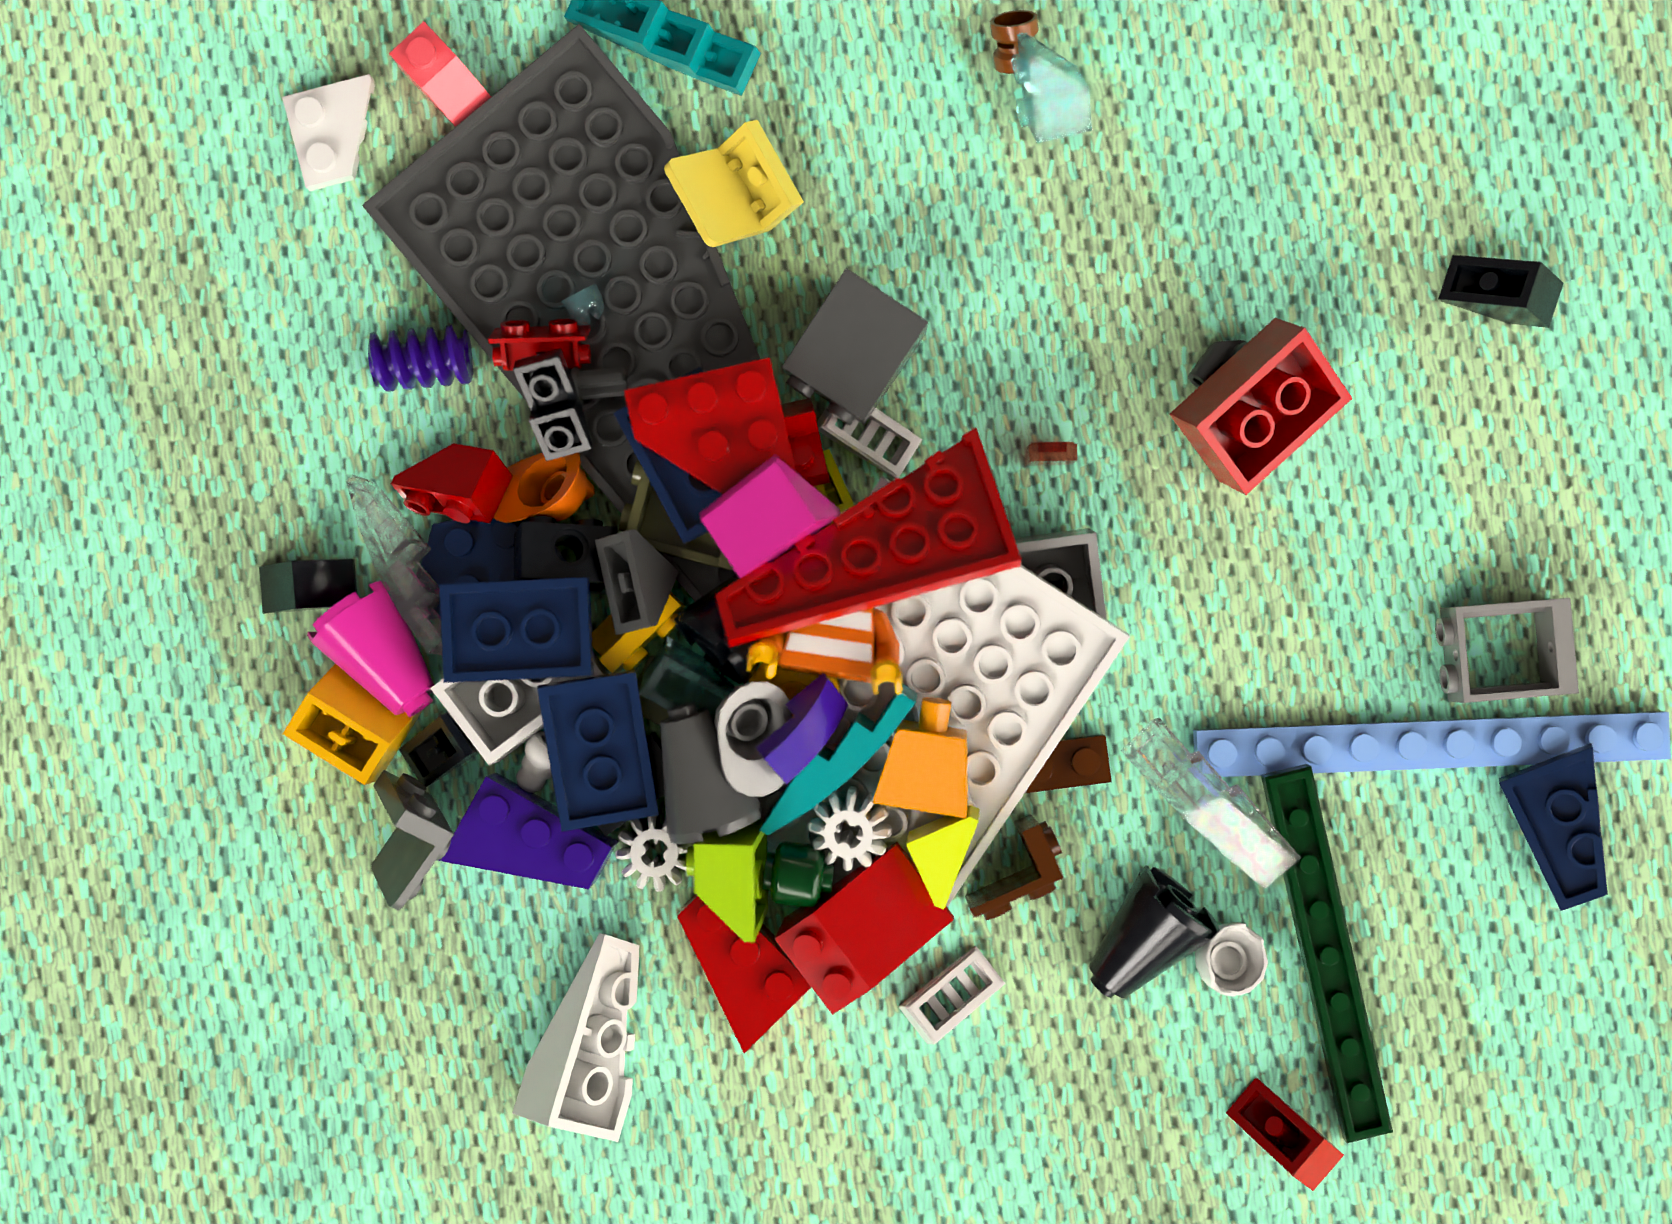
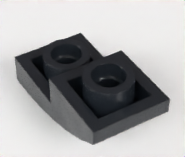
(554, 404)

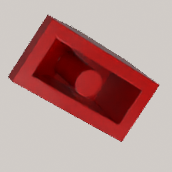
(1284, 1134)

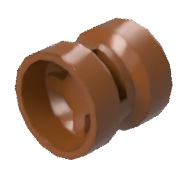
(1005, 30)

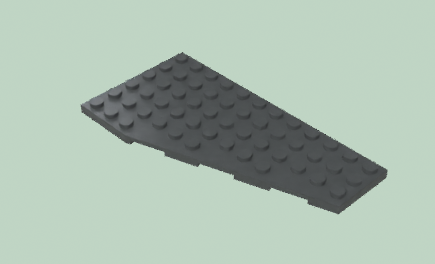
(565, 192)

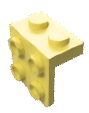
(735, 187)

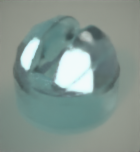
(584, 300)

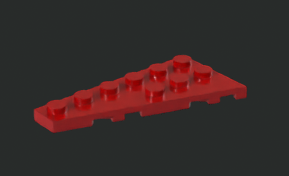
(897, 543)

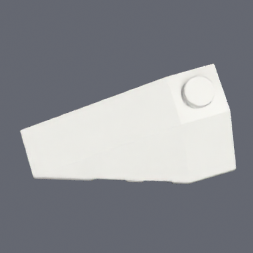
(579, 1063)

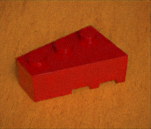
(750, 979)

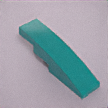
(669, 39)
(837, 766)

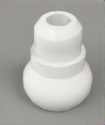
(535, 764)

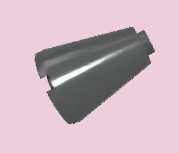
(694, 782)

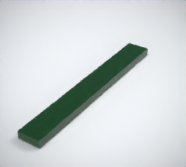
(1328, 956)

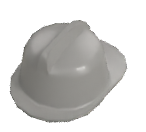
(741, 724)

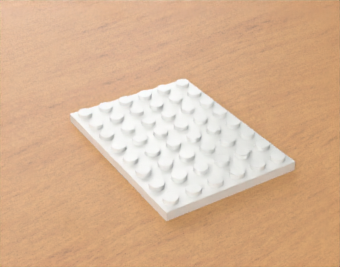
(1017, 673)

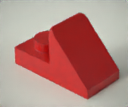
(805, 441)

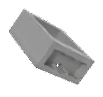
(1554, 648)

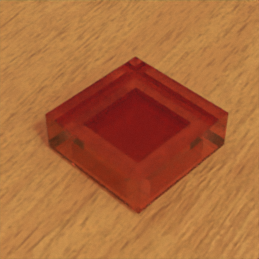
(1050, 453)

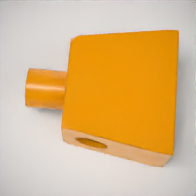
(927, 764)

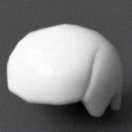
(1232, 960)

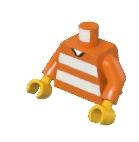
(846, 647)

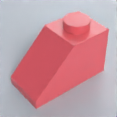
(439, 74)

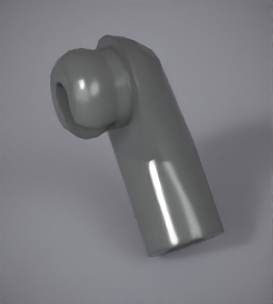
(1213, 359)

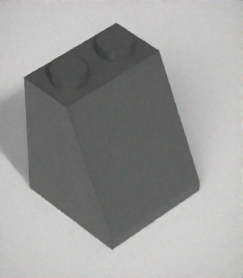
(854, 348)

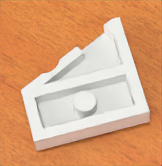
(328, 129)

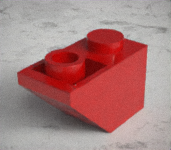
(455, 482)

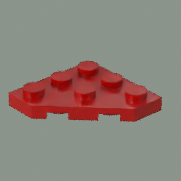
(713, 422)

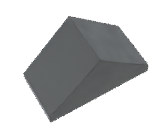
(634, 580)

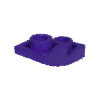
(815, 718)

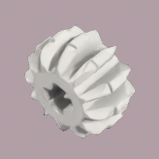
(845, 843)
(642, 863)

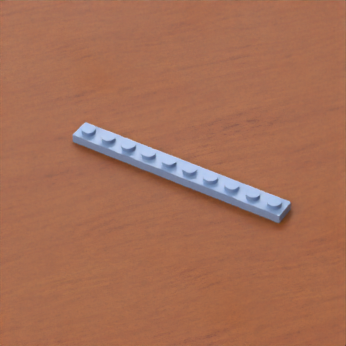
(1434, 743)

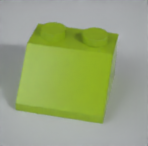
(731, 877)

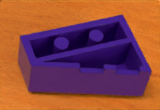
(523, 837)

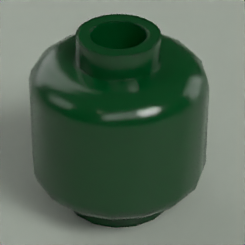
(797, 875)

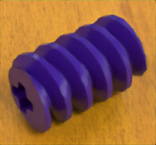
(420, 359)

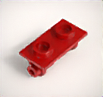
(521, 341)

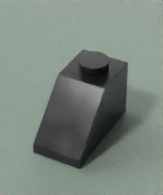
(1503, 289)

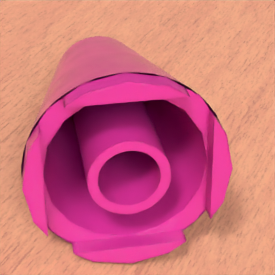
(376, 650)

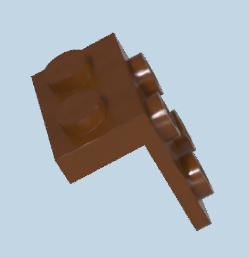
(1032, 881)

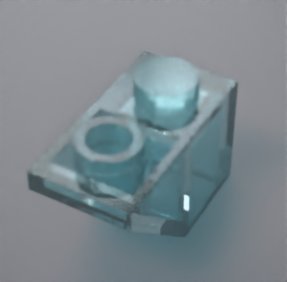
(1053, 92)

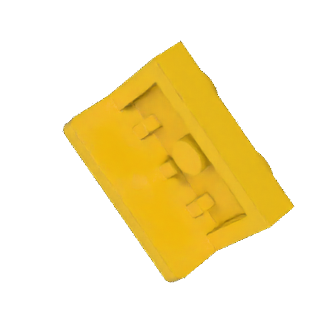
(628, 649)

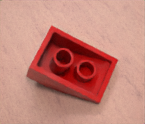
(862, 928)

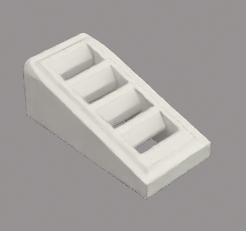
(859, 447)
(932, 1034)

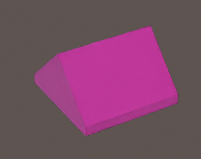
(766, 516)

